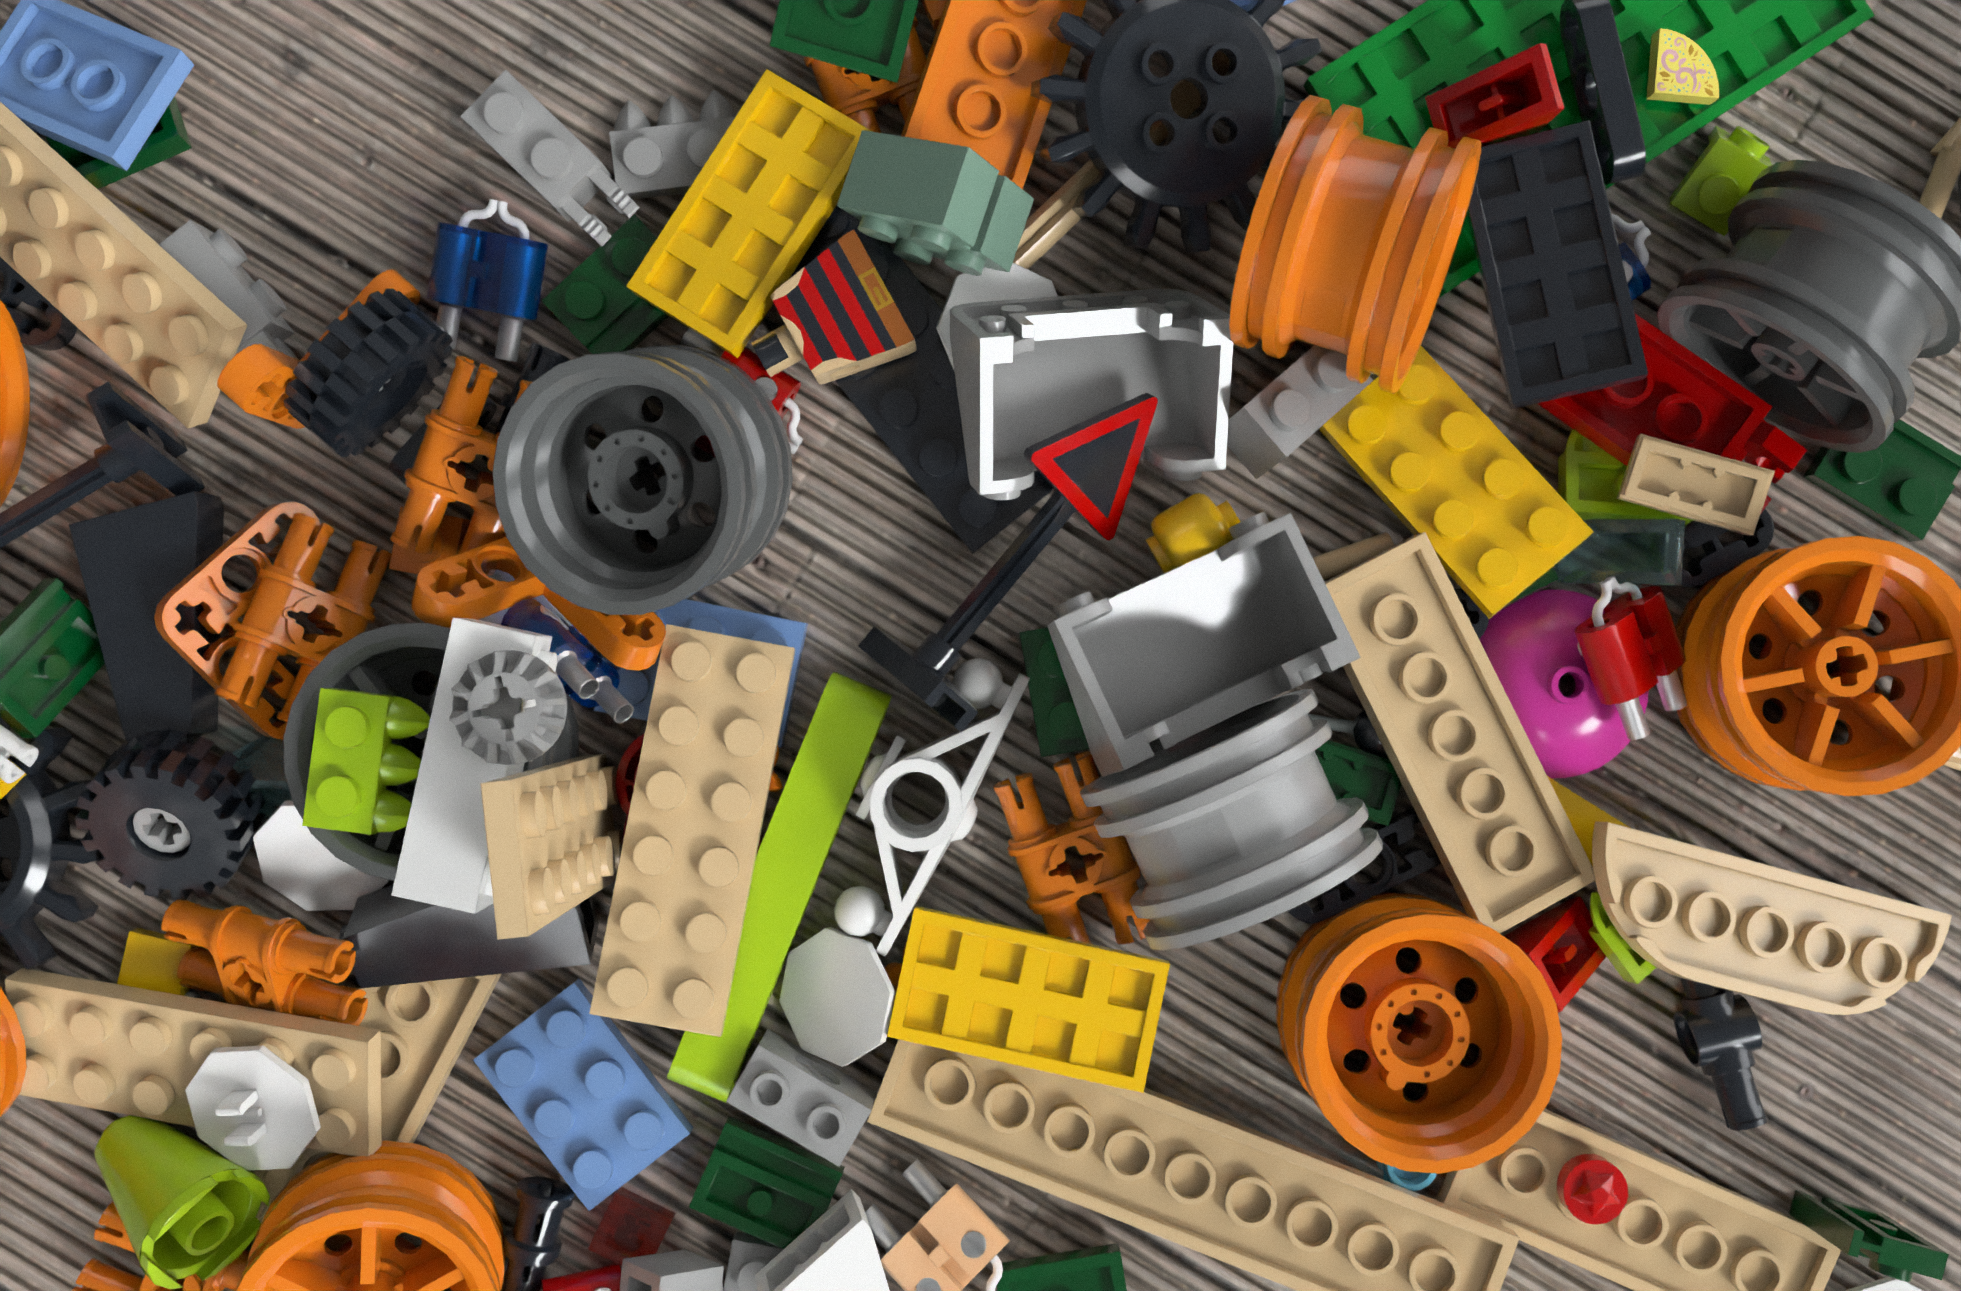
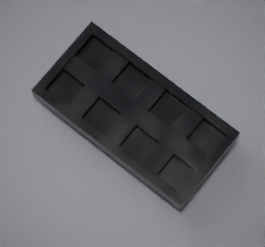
(1553, 268)

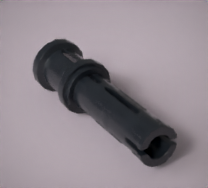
(532, 1243)

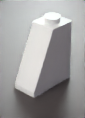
(829, 1255)

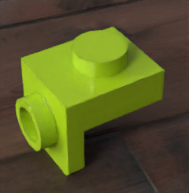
(1721, 177)

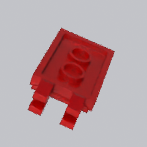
(1682, 404)

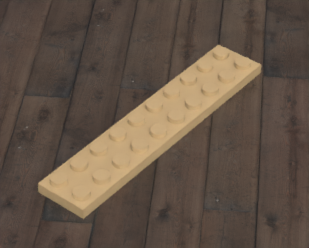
(1190, 1177)

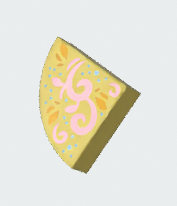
(1680, 70)

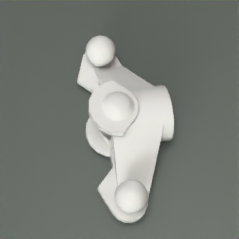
(860, 908)

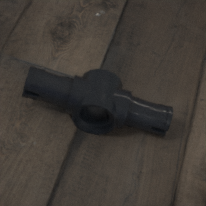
(1719, 1035)

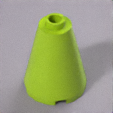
(178, 1199)

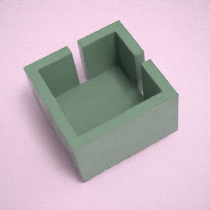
(935, 202)

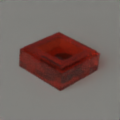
(630, 1227)

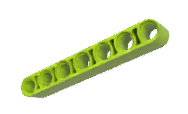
(787, 875)

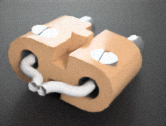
(945, 1244)

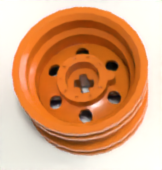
(1351, 242)
(1919, 647)
(1466, 1110)
(372, 1203)

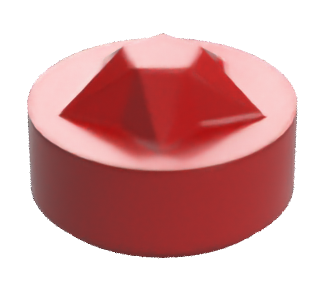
(1592, 1189)

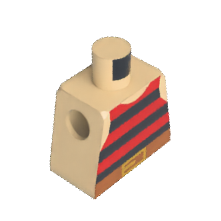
(835, 317)

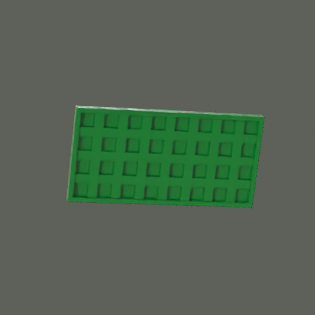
(1453, 39)

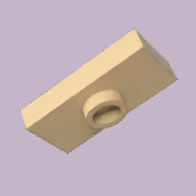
(1695, 484)

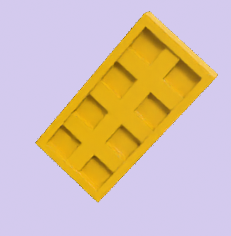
(750, 214)
(1457, 481)
(1029, 999)

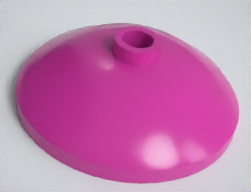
(1530, 651)

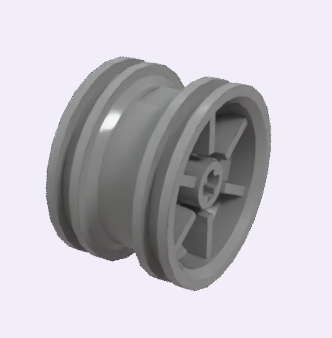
(1234, 824)

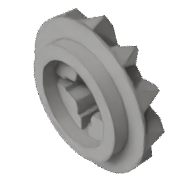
(533, 730)

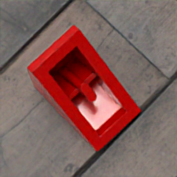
(1500, 101)
(1561, 948)

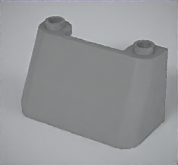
(1063, 359)
(1198, 643)

